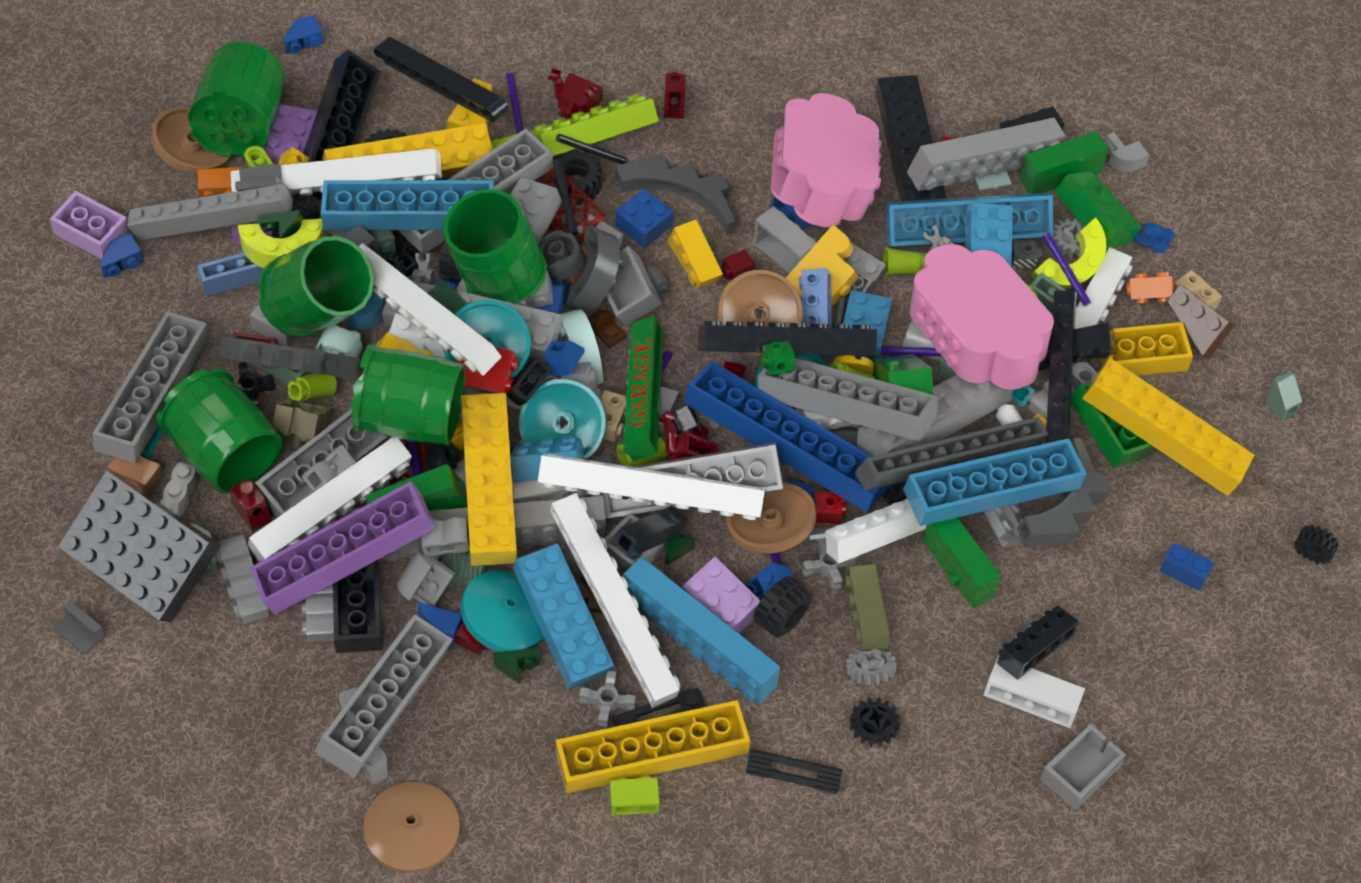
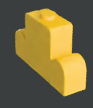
(829, 254)

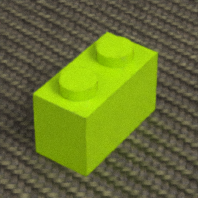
(634, 795)

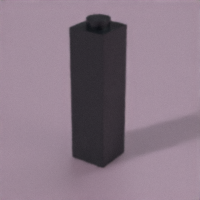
(650, 531)

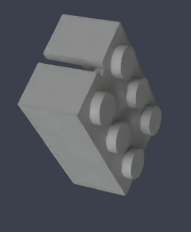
(781, 239)
(634, 290)
(1082, 767)

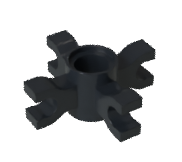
(255, 385)

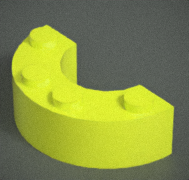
(264, 249)
(1091, 256)

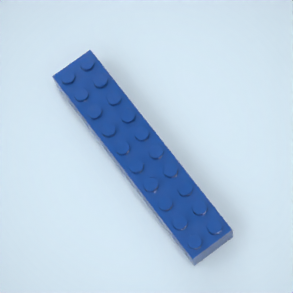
(798, 439)

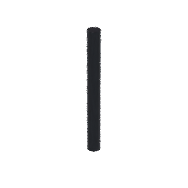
(590, 149)
(565, 196)

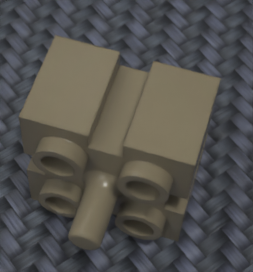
(300, 419)

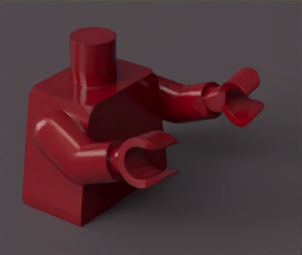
(575, 94)
(687, 443)

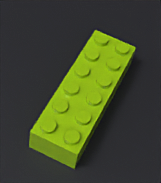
(598, 123)

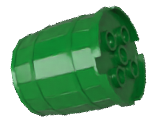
(236, 99)
(494, 246)
(315, 286)
(408, 395)
(219, 429)

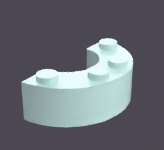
(578, 330)

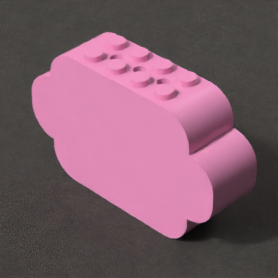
(826, 160)
(980, 316)

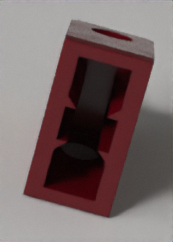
(674, 87)
(246, 499)

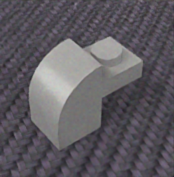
(1128, 157)
(328, 468)

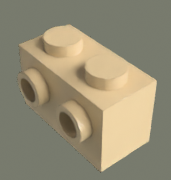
(1200, 288)
(614, 407)

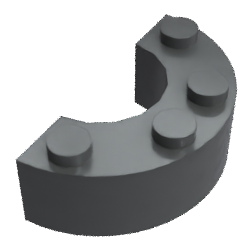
(599, 271)

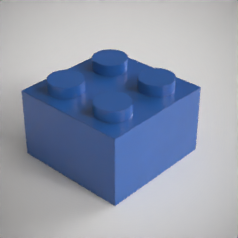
(644, 218)

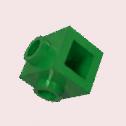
(777, 358)

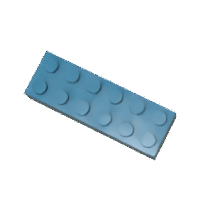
(563, 616)

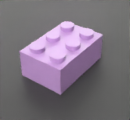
(88, 224)
(723, 595)

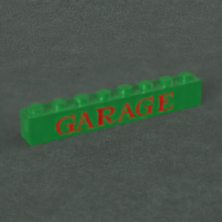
(643, 389)

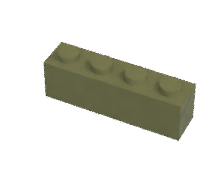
(867, 607)

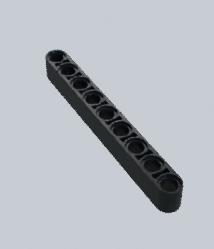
(441, 79)

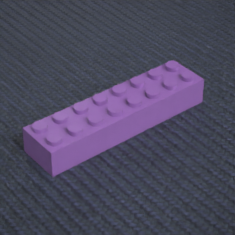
(288, 130)
(342, 548)

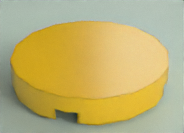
(864, 365)

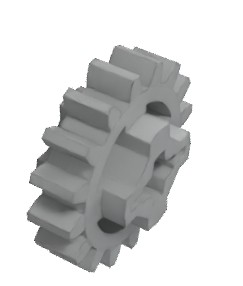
(1065, 236)
(871, 666)

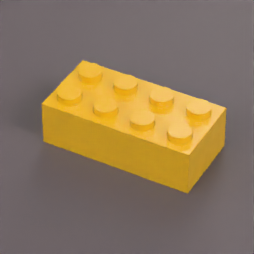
(1152, 349)

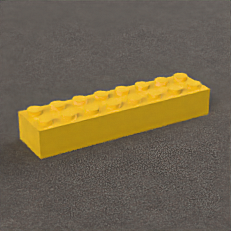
(456, 146)
(1168, 427)
(488, 479)
(652, 746)

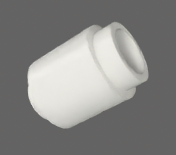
(1008, 414)

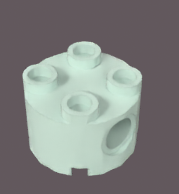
(340, 341)

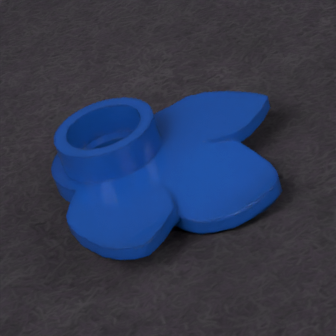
(1155, 236)

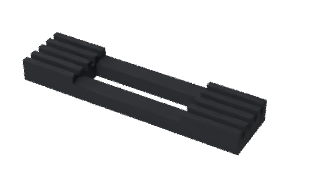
(688, 701)
(827, 778)

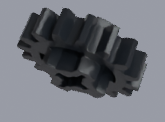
(867, 728)

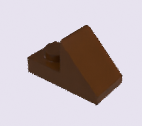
(605, 328)

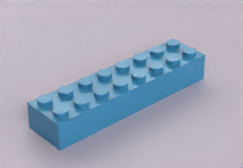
(392, 203)
(910, 219)
(994, 482)
(702, 632)

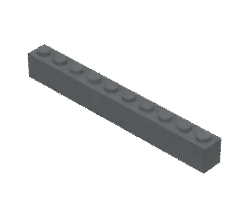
(898, 465)

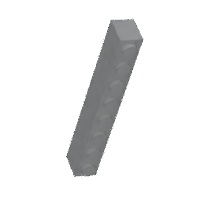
(208, 212)

